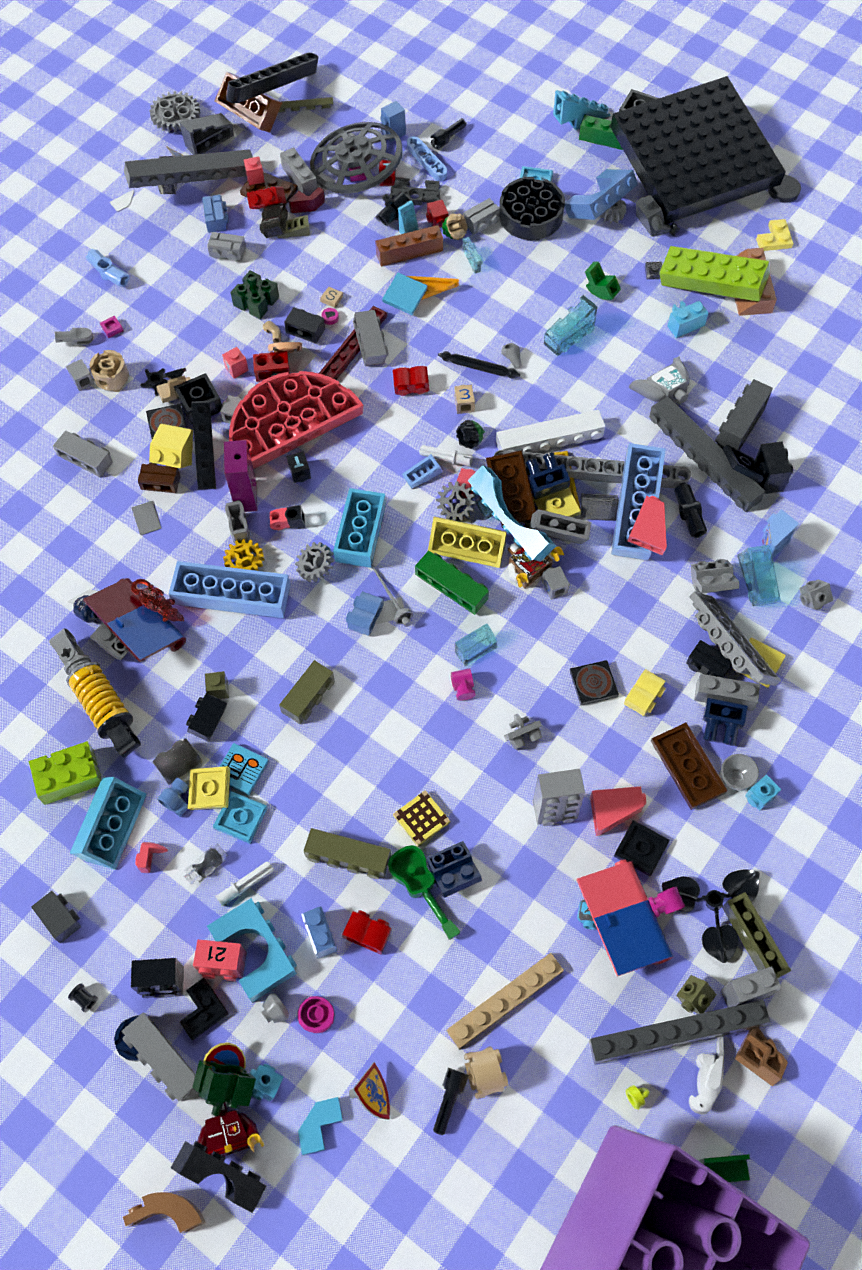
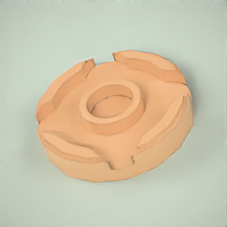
(285, 346)

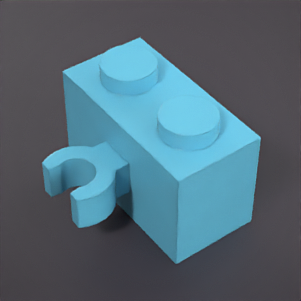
(687, 318)

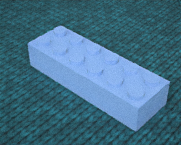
(640, 479)
(230, 589)

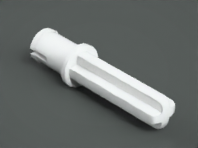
(445, 455)
(244, 883)

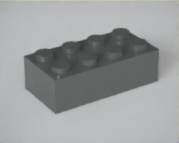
(744, 416)

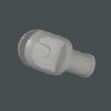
(77, 336)

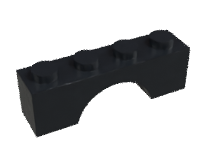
(197, 1164)

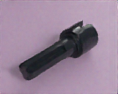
(443, 136)
(454, 1084)

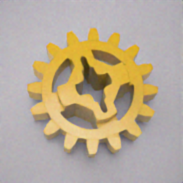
(243, 556)

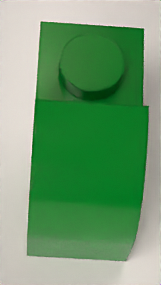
(601, 285)

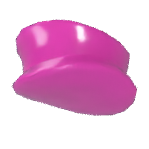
(316, 1014)

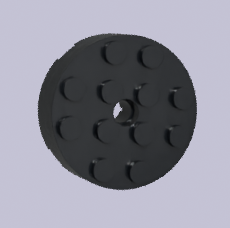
(531, 208)

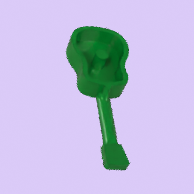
(410, 869)

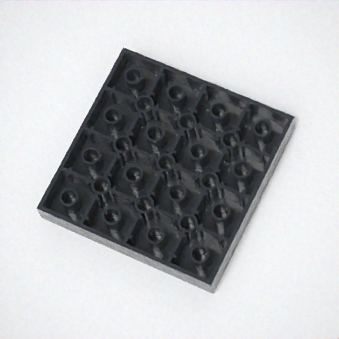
(697, 149)

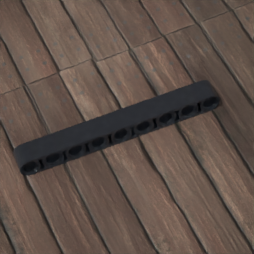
(271, 78)

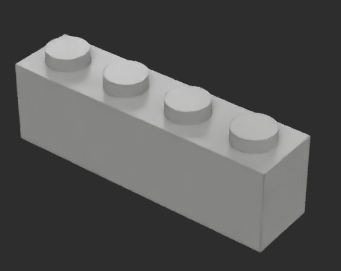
(160, 1055)

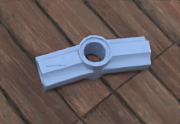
(106, 268)

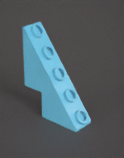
(573, 108)

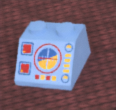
(779, 531)

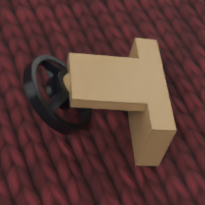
(167, 391)

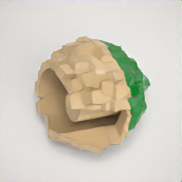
(455, 226)

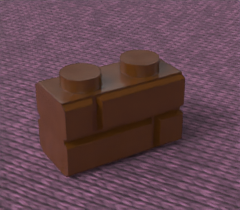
(159, 478)

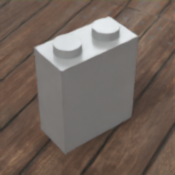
(751, 987)

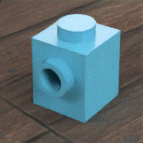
(762, 792)

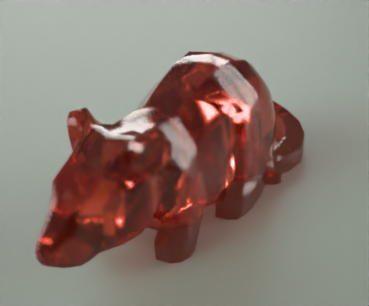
(153, 599)

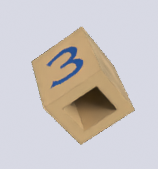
(464, 399)

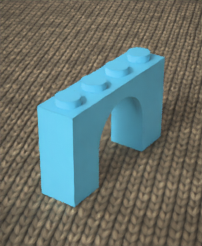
(276, 967)

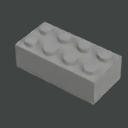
(558, 797)

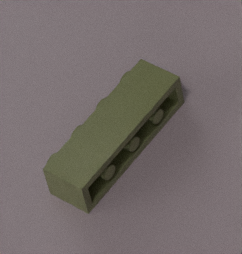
(347, 853)
(755, 935)

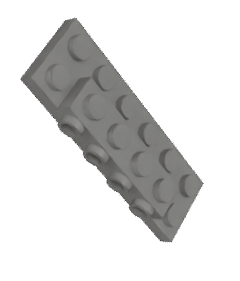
(731, 640)

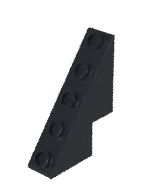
(203, 445)

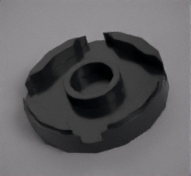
(787, 191)

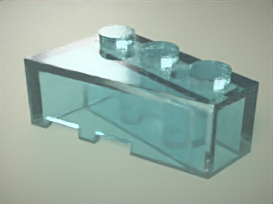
(572, 328)
(759, 575)

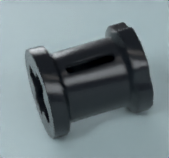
(82, 997)

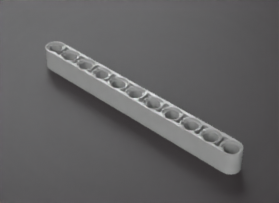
(600, 467)

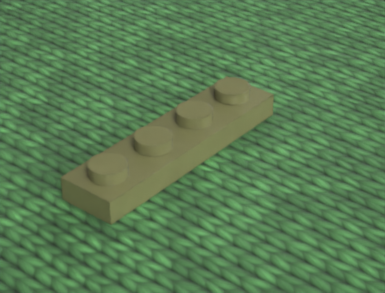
(308, 103)

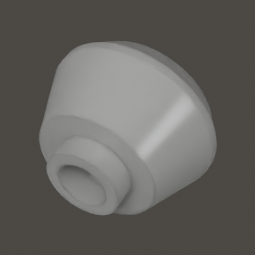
(274, 1009)

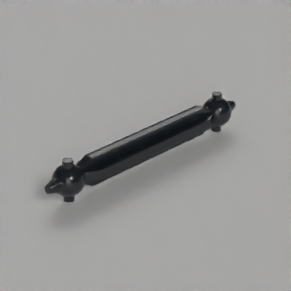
(479, 364)

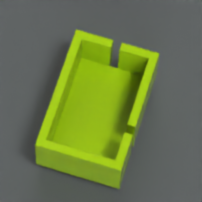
(65, 773)

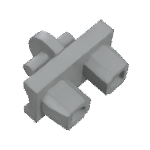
(532, 730)

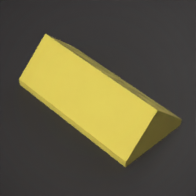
(467, 542)

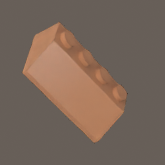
(768, 297)

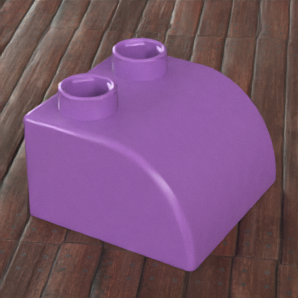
(667, 1211)

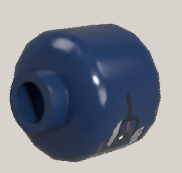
(83, 611)

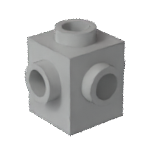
(816, 594)

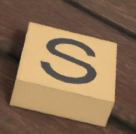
(331, 297)

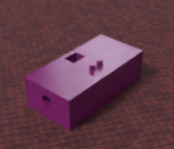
(240, 474)

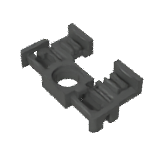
(428, 194)

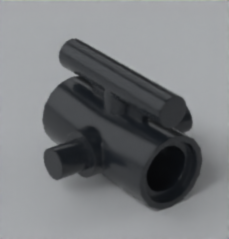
(390, 212)

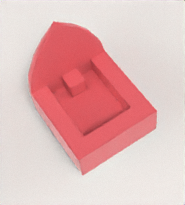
(144, 858)

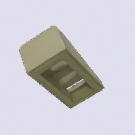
(301, 227)

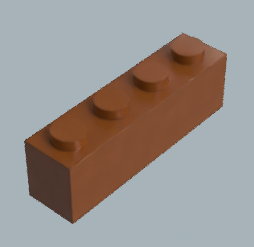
(409, 245)

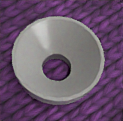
(743, 764)

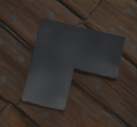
(208, 1011)

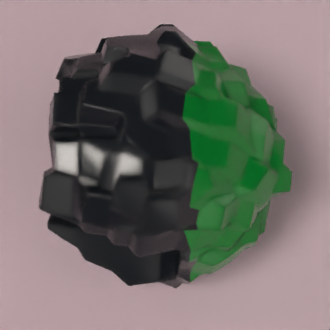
(469, 434)

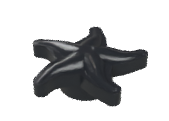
(154, 380)

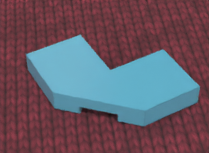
(321, 1114)

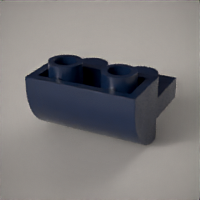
(453, 869)

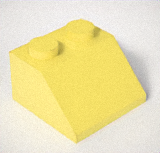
(172, 446)

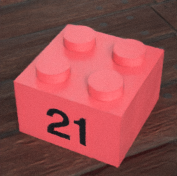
(219, 959)

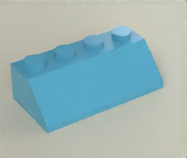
(108, 823)

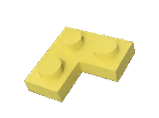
(777, 238)

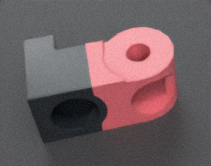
(287, 518)

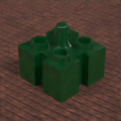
(255, 294)
(223, 1084)

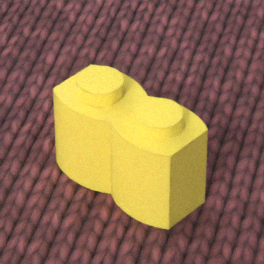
(644, 693)

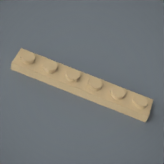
(504, 1001)

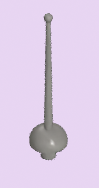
(402, 615)

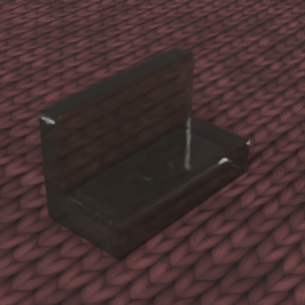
(599, 506)

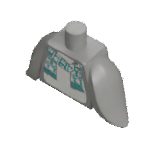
(667, 382)

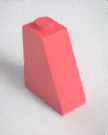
(650, 526)
(615, 806)

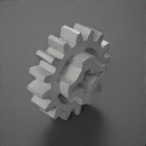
(455, 508)
(314, 562)

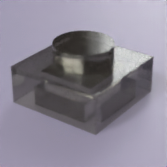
(652, 270)

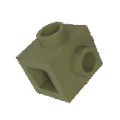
(696, 995)

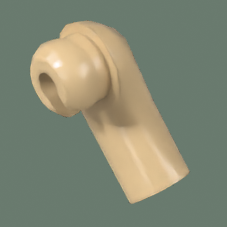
(269, 326)

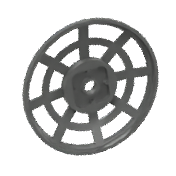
(355, 152)

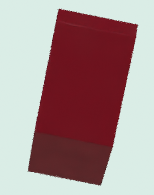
(302, 203)

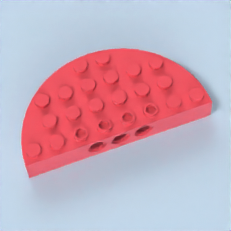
(290, 412)

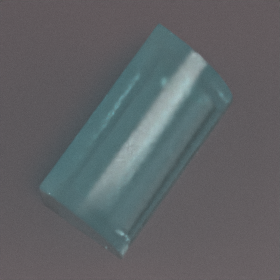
(475, 645)

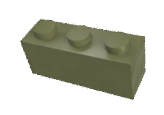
(307, 692)

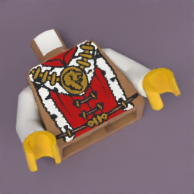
(525, 571)

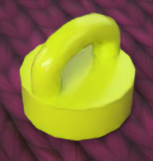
(636, 1096)

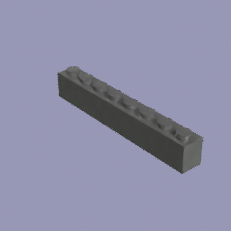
(186, 168)
(705, 453)
(679, 1032)

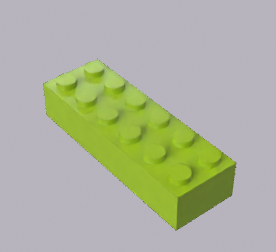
(715, 273)

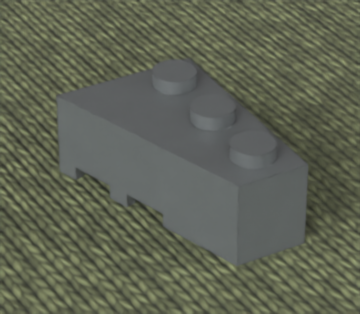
(205, 132)

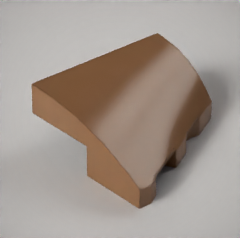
(762, 1057)

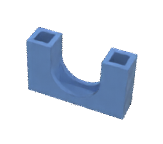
(613, 186)

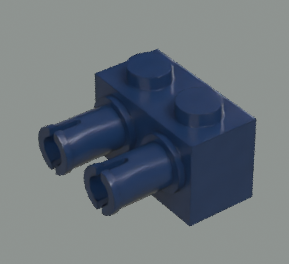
(547, 481)
(725, 713)

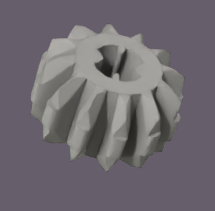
(615, 212)

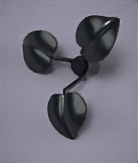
(723, 940)

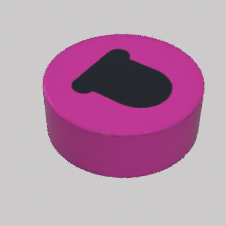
(330, 316)

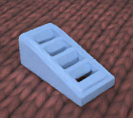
(431, 473)

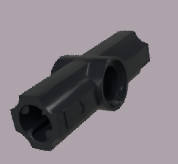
(690, 510)

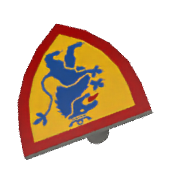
(372, 1093)

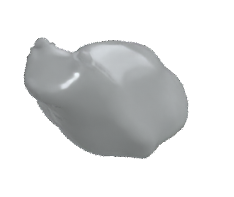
(512, 352)

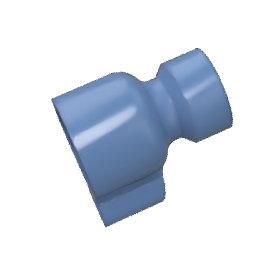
(171, 797)

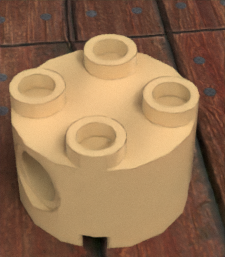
(109, 370)
(485, 1072)

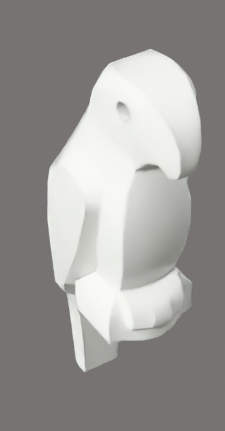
(708, 1079)

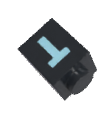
(298, 467)

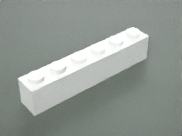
(552, 433)

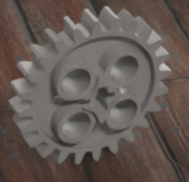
(163, 113)

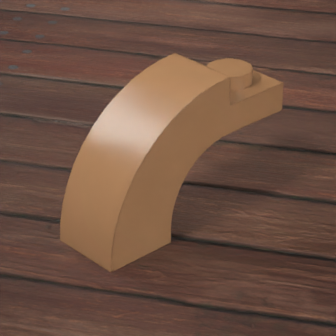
(177, 1207)

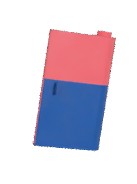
(624, 918)

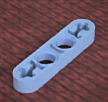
(424, 159)

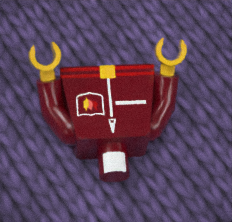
(229, 1133)

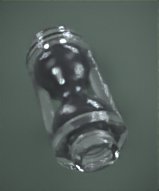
(212, 858)

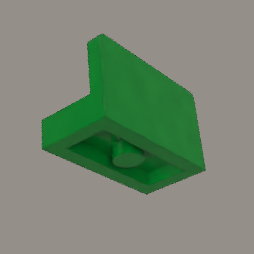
(729, 1167)

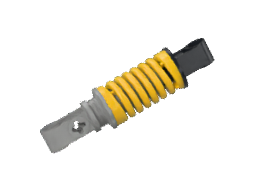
(96, 694)

